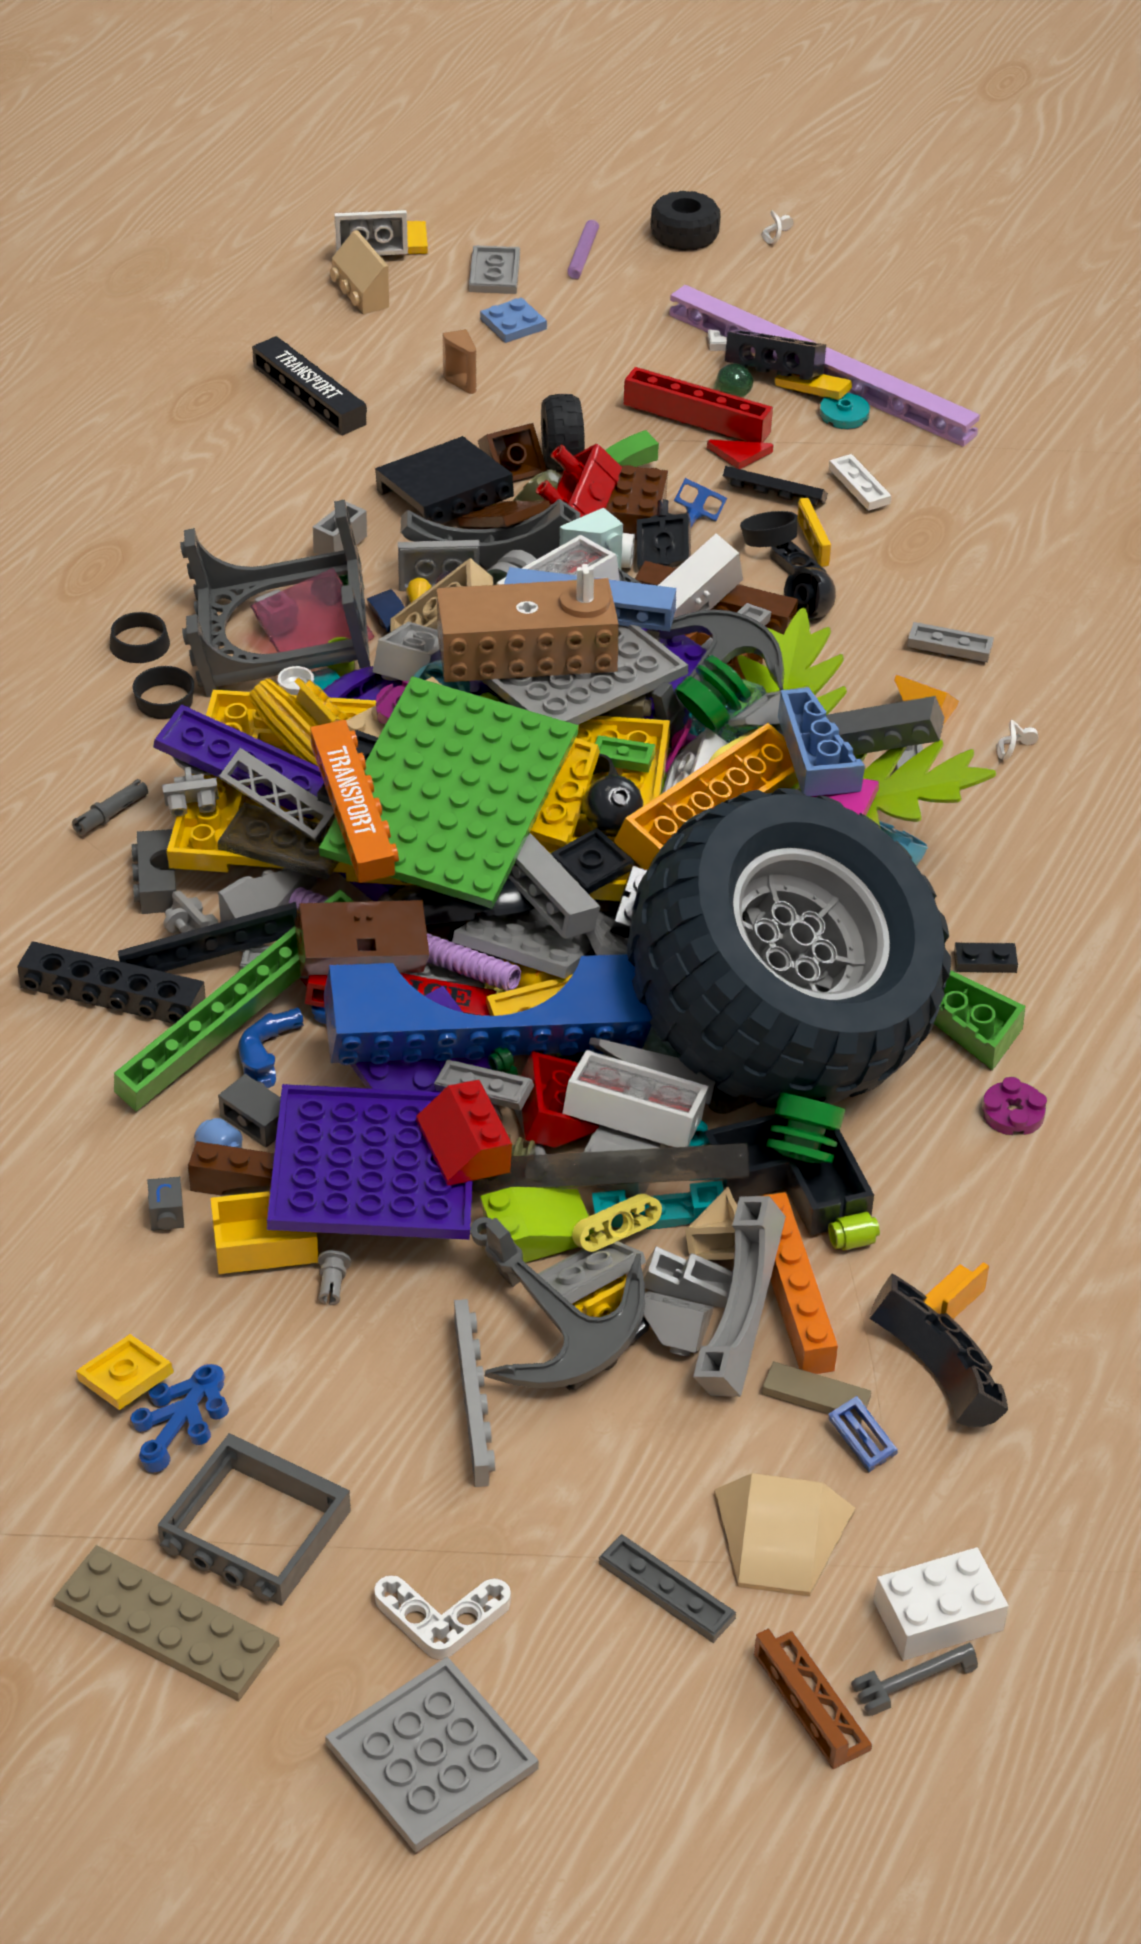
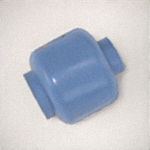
(218, 1132)

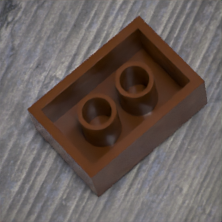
(637, 495)

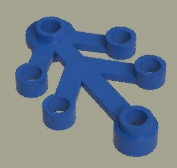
(206, 1382)

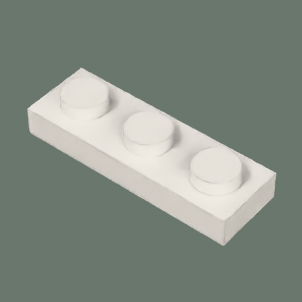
(860, 482)

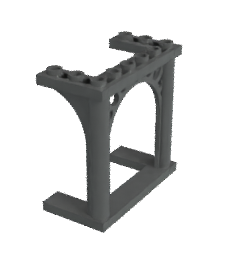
(223, 580)

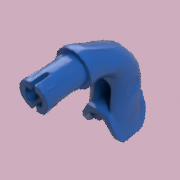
(253, 1056)

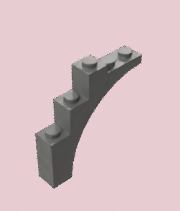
(535, 536)

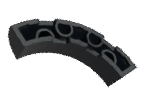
(445, 909)
(944, 1350)

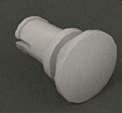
(332, 1270)

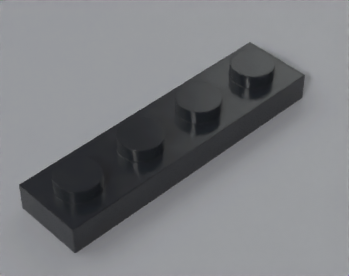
(764, 483)

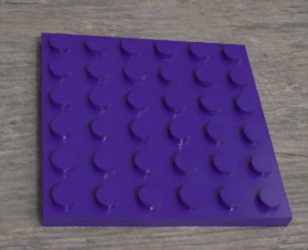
(361, 1167)

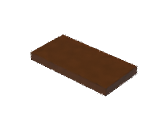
(503, 514)

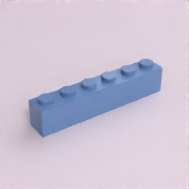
(634, 602)

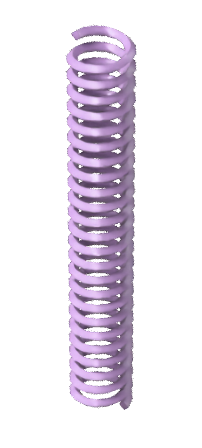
(585, 243)

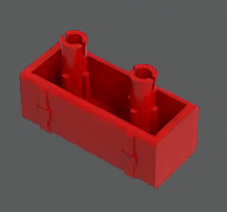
(585, 481)

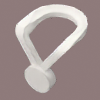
(782, 224)
(1027, 736)

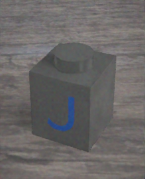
(165, 1203)

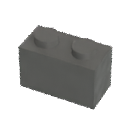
(251, 1109)

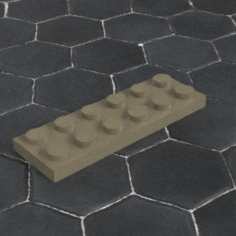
(167, 1622)

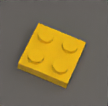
(124, 1371)

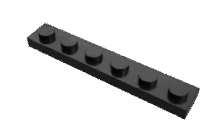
(212, 940)

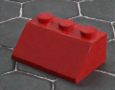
(545, 1104)
(465, 1134)

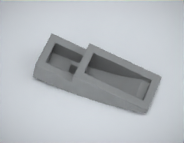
(760, 712)
(687, 1279)

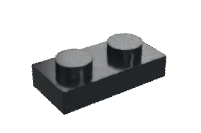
(986, 957)

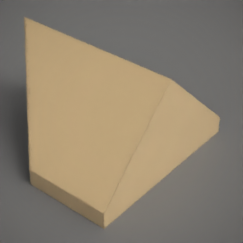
(712, 1232)

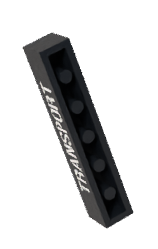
(309, 385)

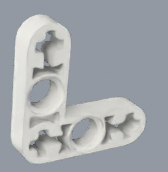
(438, 1625)

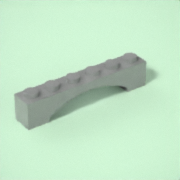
(726, 1358)

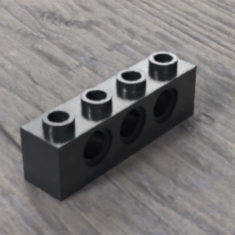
(810, 354)

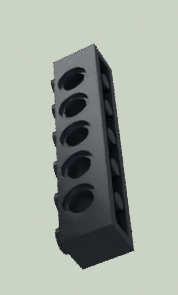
(108, 983)

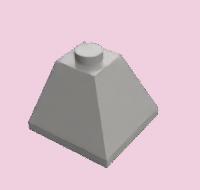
(677, 1321)

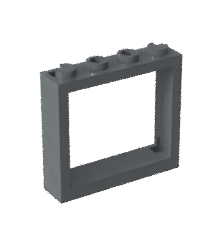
(276, 1473)

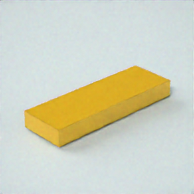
(821, 385)
(813, 532)

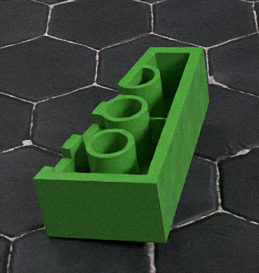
(979, 1018)

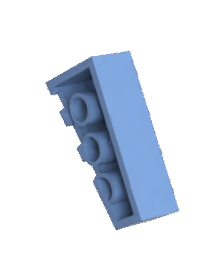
(817, 751)

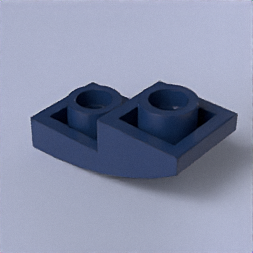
(385, 606)

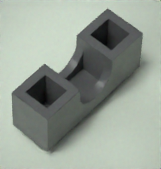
(153, 871)

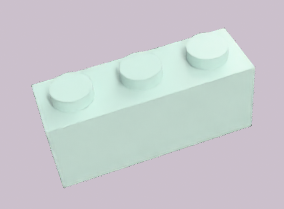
(598, 527)

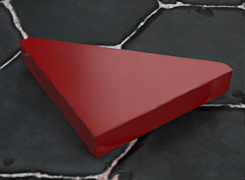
(739, 452)

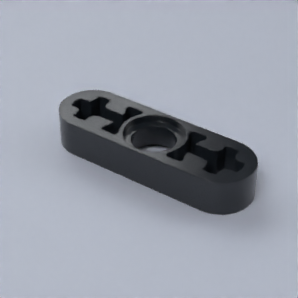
(788, 554)

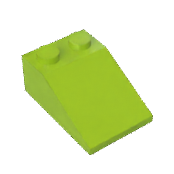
(537, 1218)

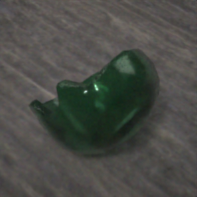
(734, 380)

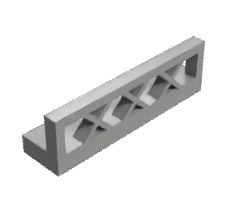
(282, 788)

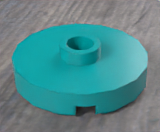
(845, 413)

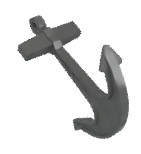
(731, 636)
(588, 1341)

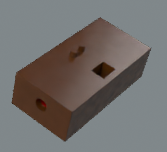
(361, 935)

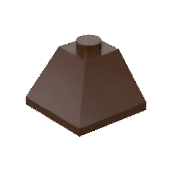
(515, 450)

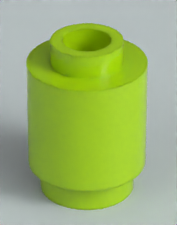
(853, 1231)

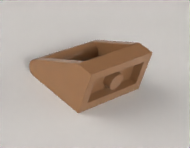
(459, 360)

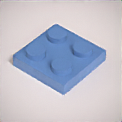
(513, 320)

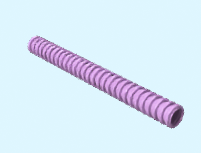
(449, 954)

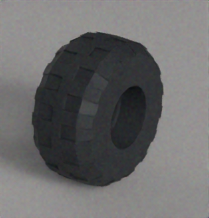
(685, 220)
(561, 425)

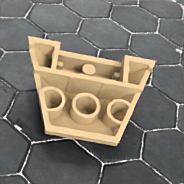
(781, 1530)

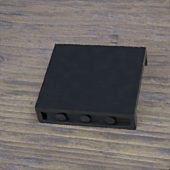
(447, 480)

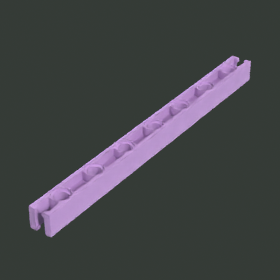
(871, 384)

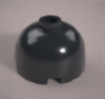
(813, 590)
(610, 802)

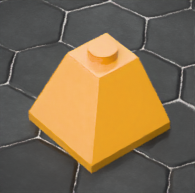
(914, 690)

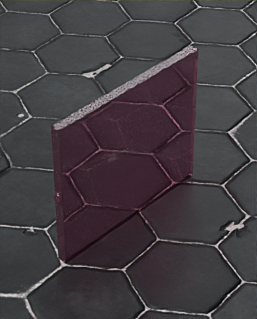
(305, 613)

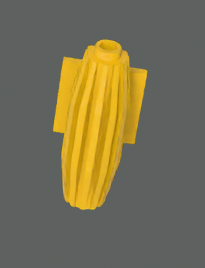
(292, 717)

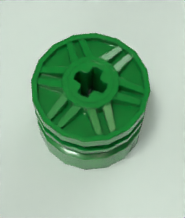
(718, 688)
(805, 1128)

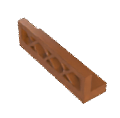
(808, 1704)

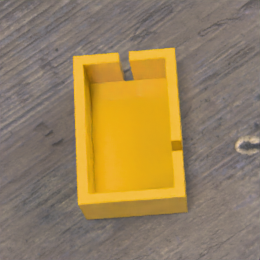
(246, 1243)

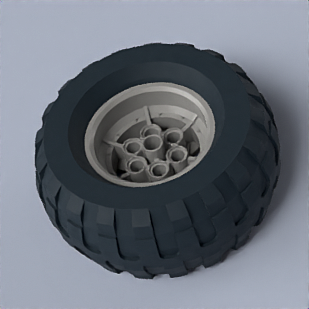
(823, 911)

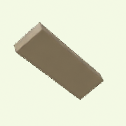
(811, 1390)

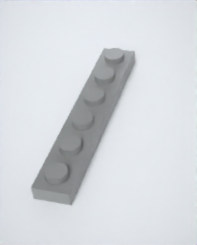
(475, 1403)

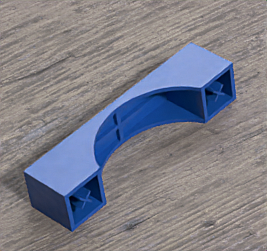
(384, 1019)

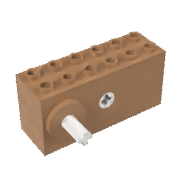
(528, 629)

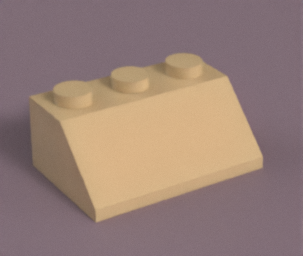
(361, 274)

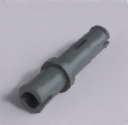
(101, 812)

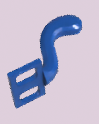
(696, 508)

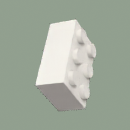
(940, 1603)

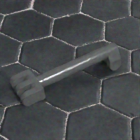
(876, 1692)

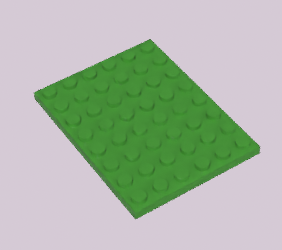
(460, 787)

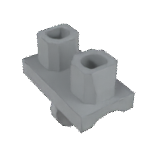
(188, 790)
(186, 914)

